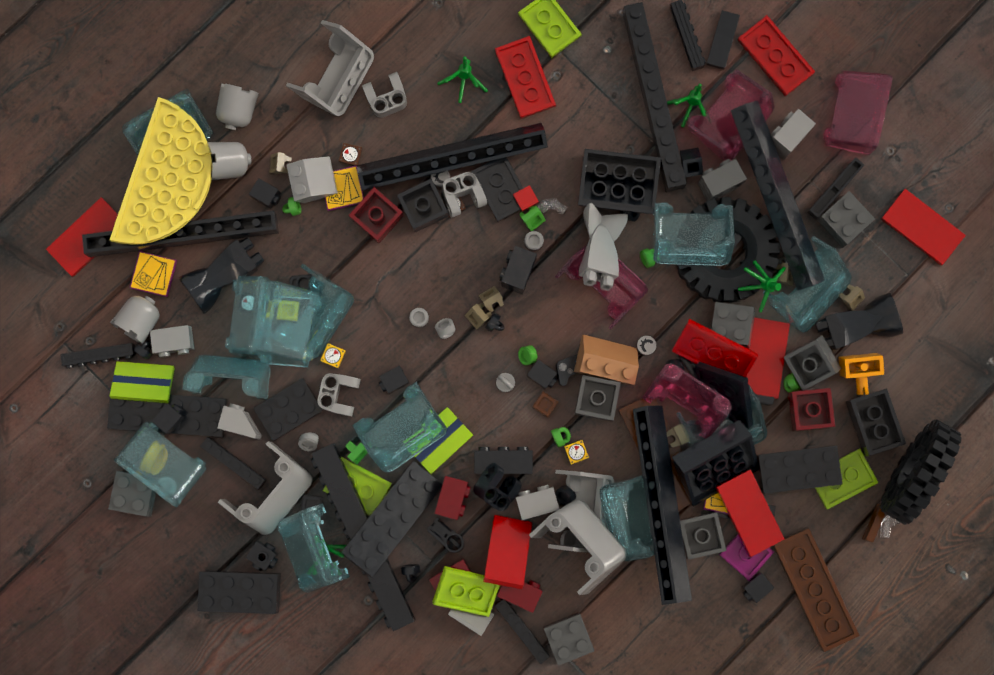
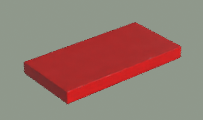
(776, 55)
(525, 77)
(923, 227)
(69, 245)
(770, 342)
(707, 346)
(749, 513)
(508, 552)

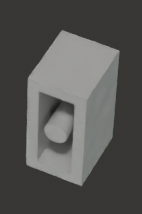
(172, 340)
(537, 503)

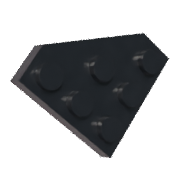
(732, 387)

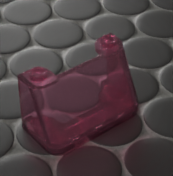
(859, 111)
(718, 127)
(692, 395)

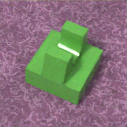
(532, 218)
(357, 452)

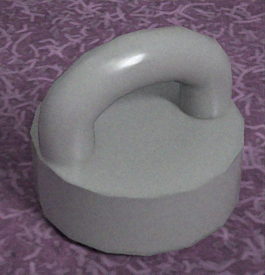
(445, 328)
(505, 382)
(308, 441)

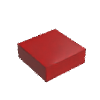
(525, 198)

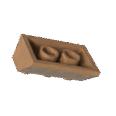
(607, 360)

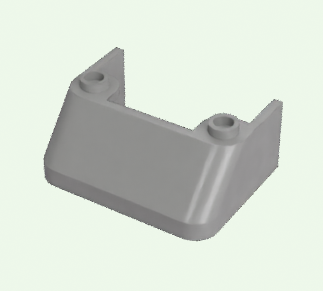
(343, 74)
(587, 489)
(280, 501)
(593, 534)

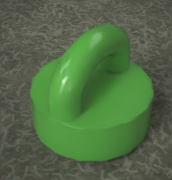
(292, 207)
(647, 257)
(527, 355)
(790, 381)
(558, 438)

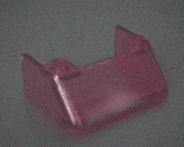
(622, 296)

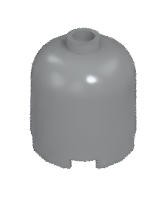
(235, 106)
(228, 160)
(137, 317)

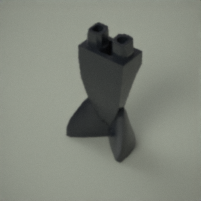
(207, 282)
(847, 327)

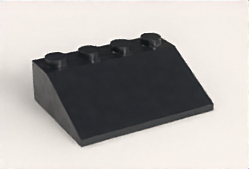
(619, 181)
(715, 461)

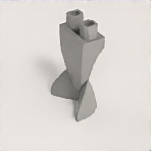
(600, 256)

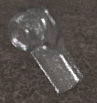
(552, 203)
(886, 525)

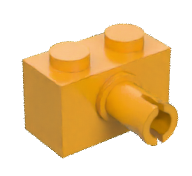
(861, 367)

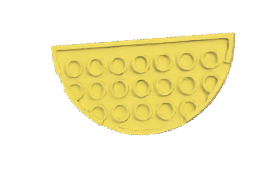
(167, 178)

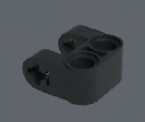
(486, 487)

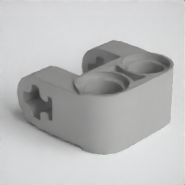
(386, 99)
(456, 182)
(334, 392)

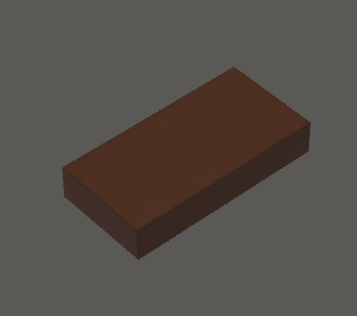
(874, 524)

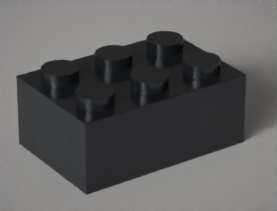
(875, 422)

